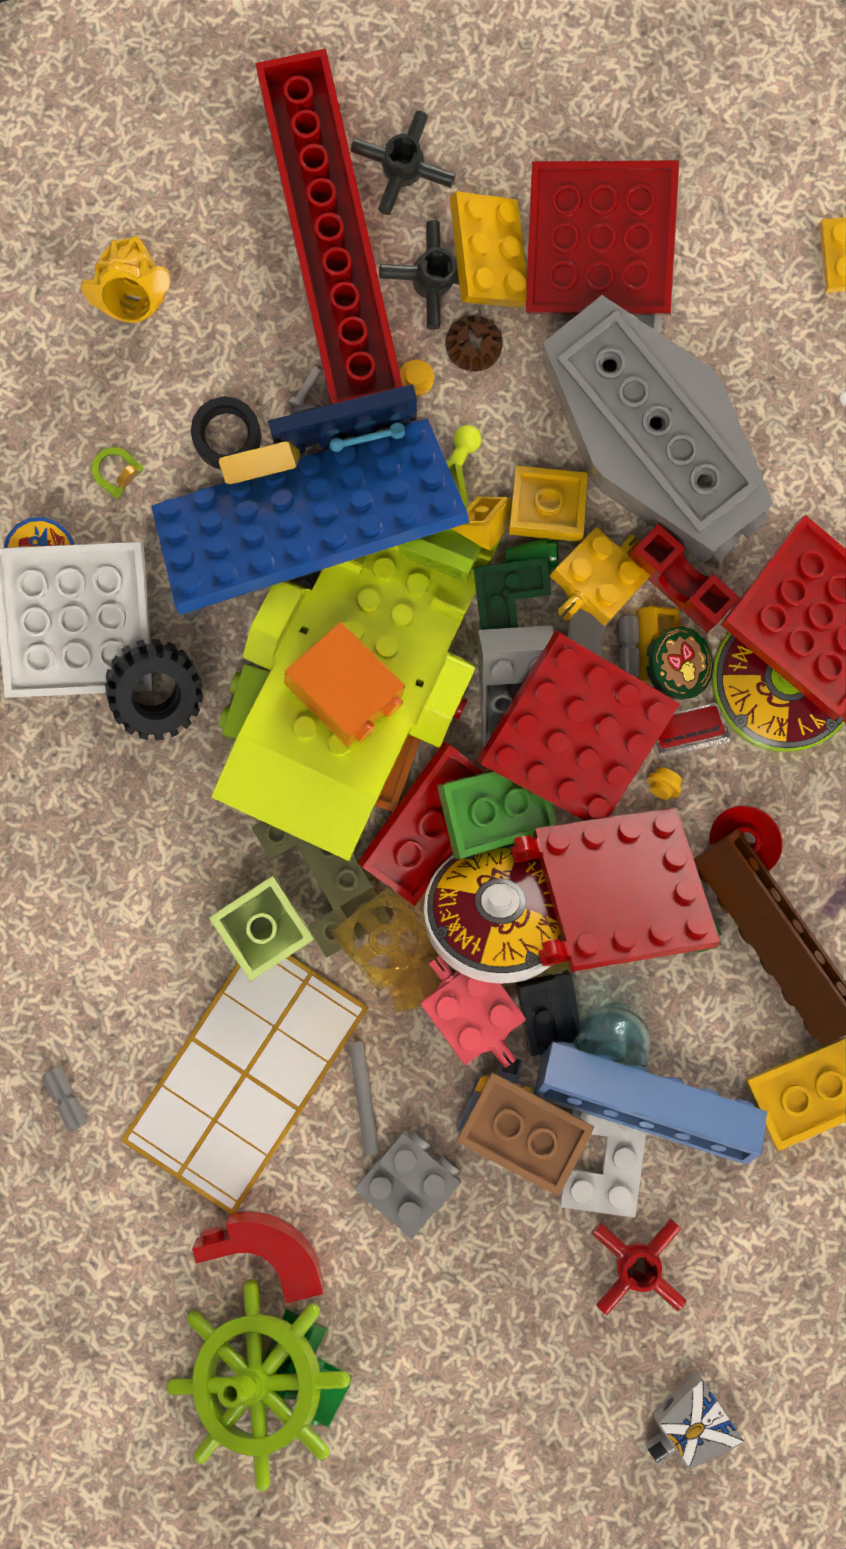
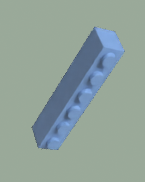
(651, 1103)

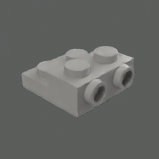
(409, 1182)

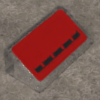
(693, 731)

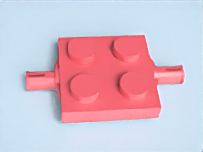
(471, 1014)

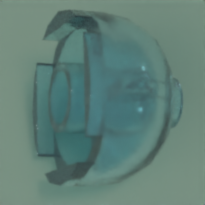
(615, 1033)

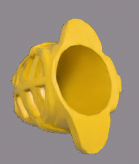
(123, 271)

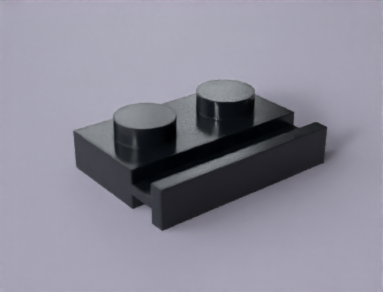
(549, 1011)

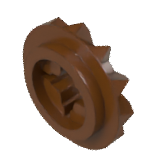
(466, 356)

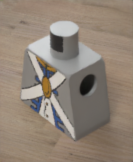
(692, 1425)

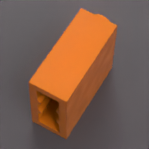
(345, 685)

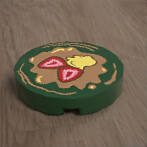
(679, 663)

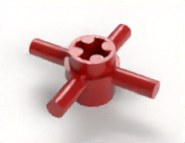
(627, 1256)

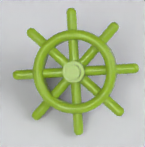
(256, 1384)

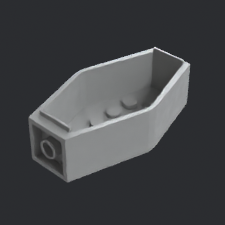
(650, 468)

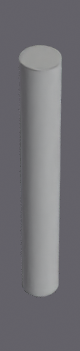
(364, 1097)

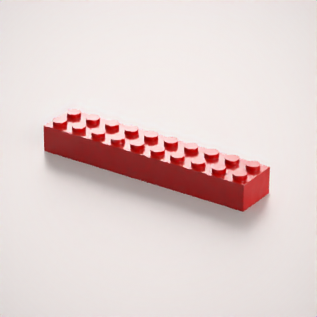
(328, 226)

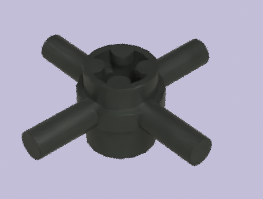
(393, 168)
(425, 285)

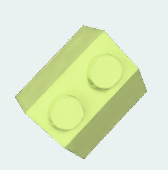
(262, 927)

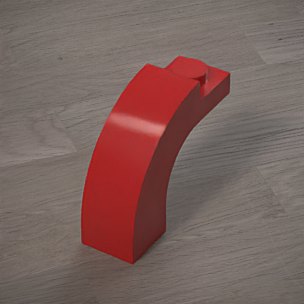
(271, 1240)

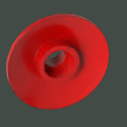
(761, 825)

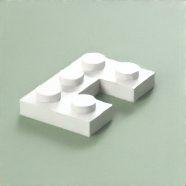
(617, 1187)

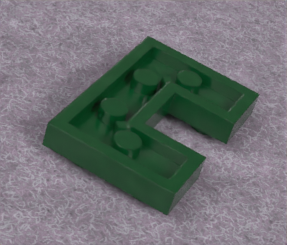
(503, 583)

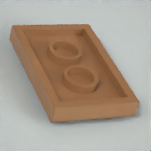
(525, 1133)

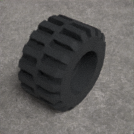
(157, 718)

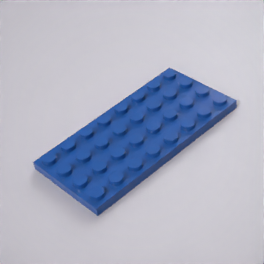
(306, 517)

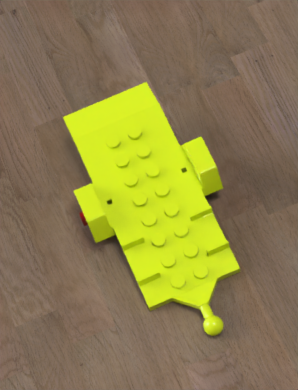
(285, 758)

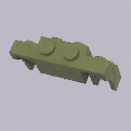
(342, 882)

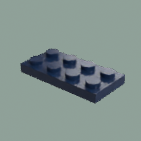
(346, 418)

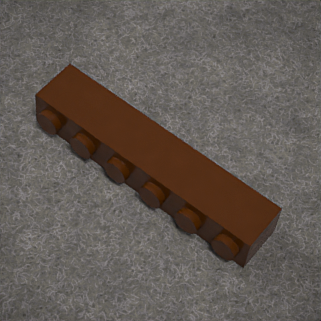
(776, 934)

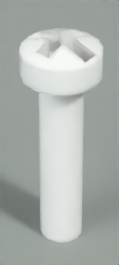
(305, 389)

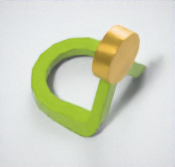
(126, 476)

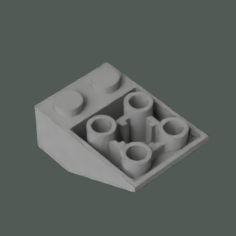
(503, 666)

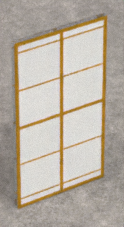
(244, 1079)

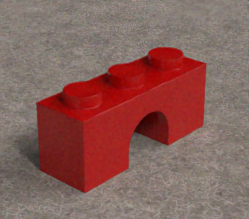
(698, 596)

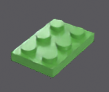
(490, 812)

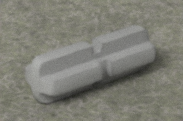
(628, 639)
(68, 1106)

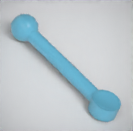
(396, 431)

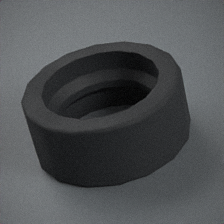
(217, 407)

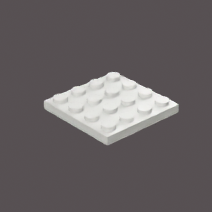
(70, 615)

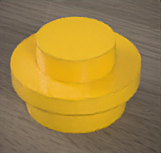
(419, 374)
(664, 783)

